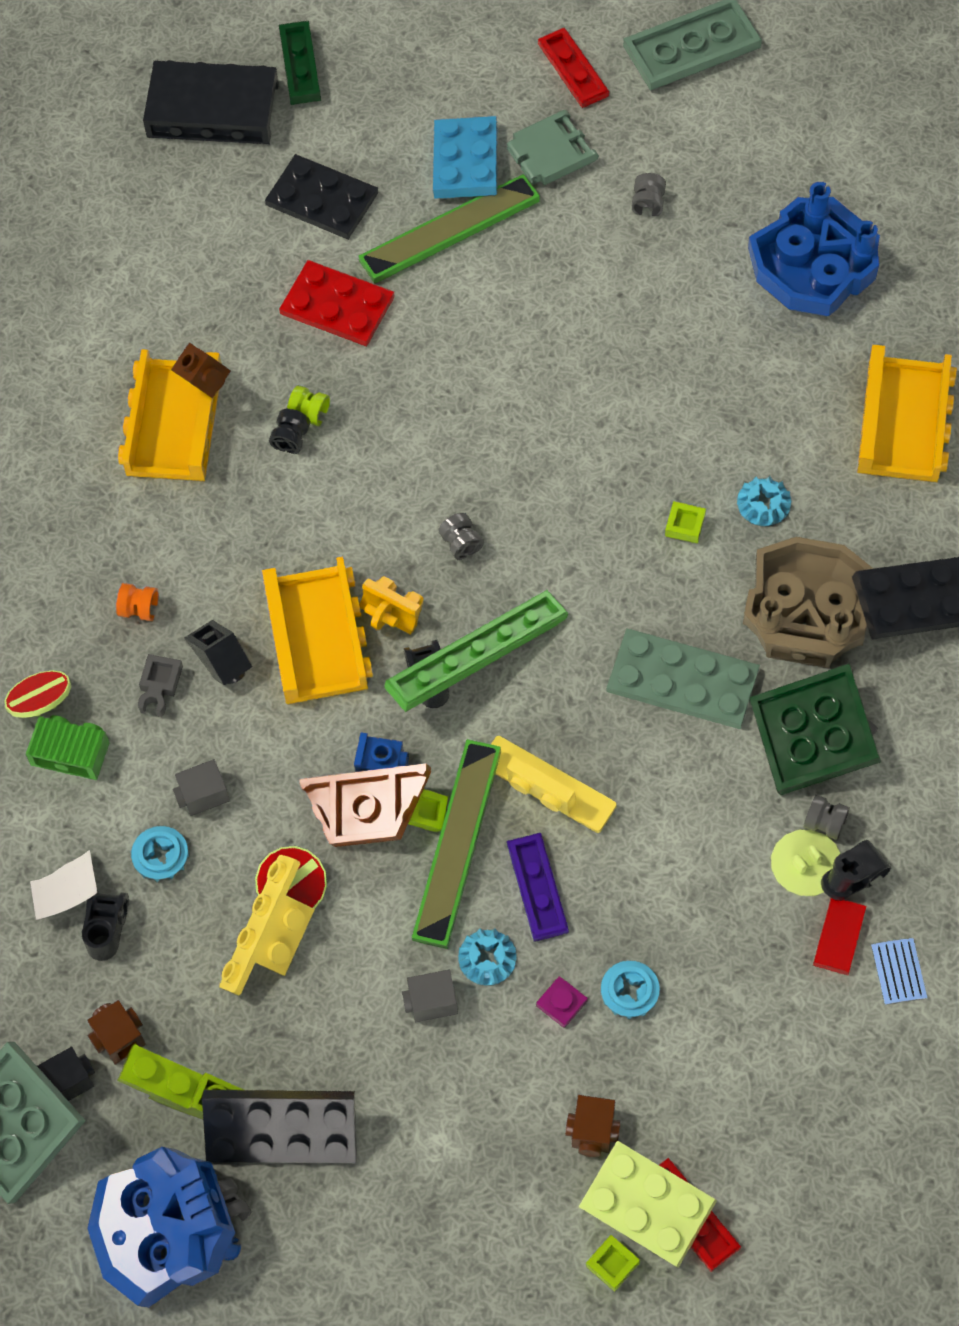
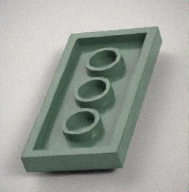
(692, 43)
(683, 678)

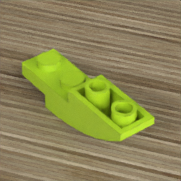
(169, 1081)

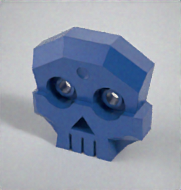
(798, 272)
(132, 1235)

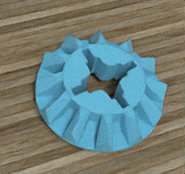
(756, 511)
(165, 838)
(487, 972)
(634, 973)

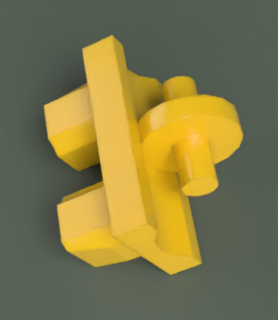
(389, 607)

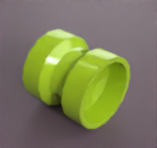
(309, 403)

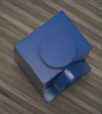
(370, 746)

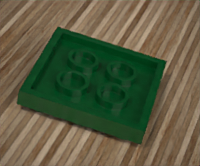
(814, 729)

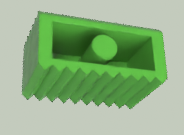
(68, 747)

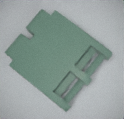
(548, 150)

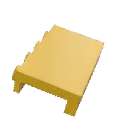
(906, 417)
(167, 423)
(317, 632)

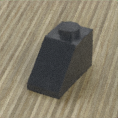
(219, 652)

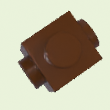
(201, 370)
(115, 1030)
(593, 1125)

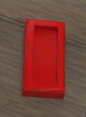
(839, 936)

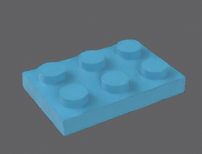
(465, 157)

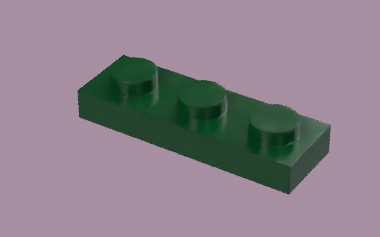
(299, 62)

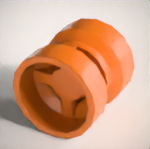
(136, 601)

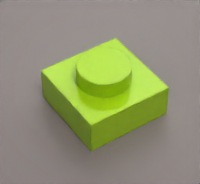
(685, 522)
(429, 811)
(612, 1263)

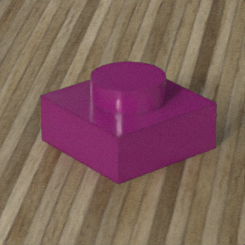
(561, 1002)

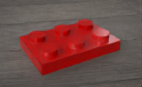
(337, 303)

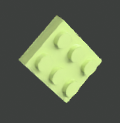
(647, 1203)

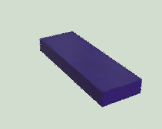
(537, 887)

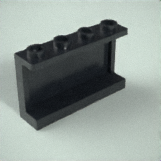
(210, 102)

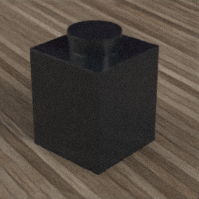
(69, 1073)

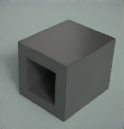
(200, 788)
(430, 996)

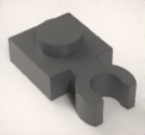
(158, 679)

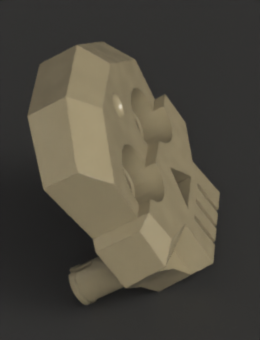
(812, 576)

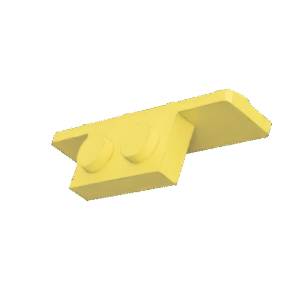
(552, 786)
(272, 929)

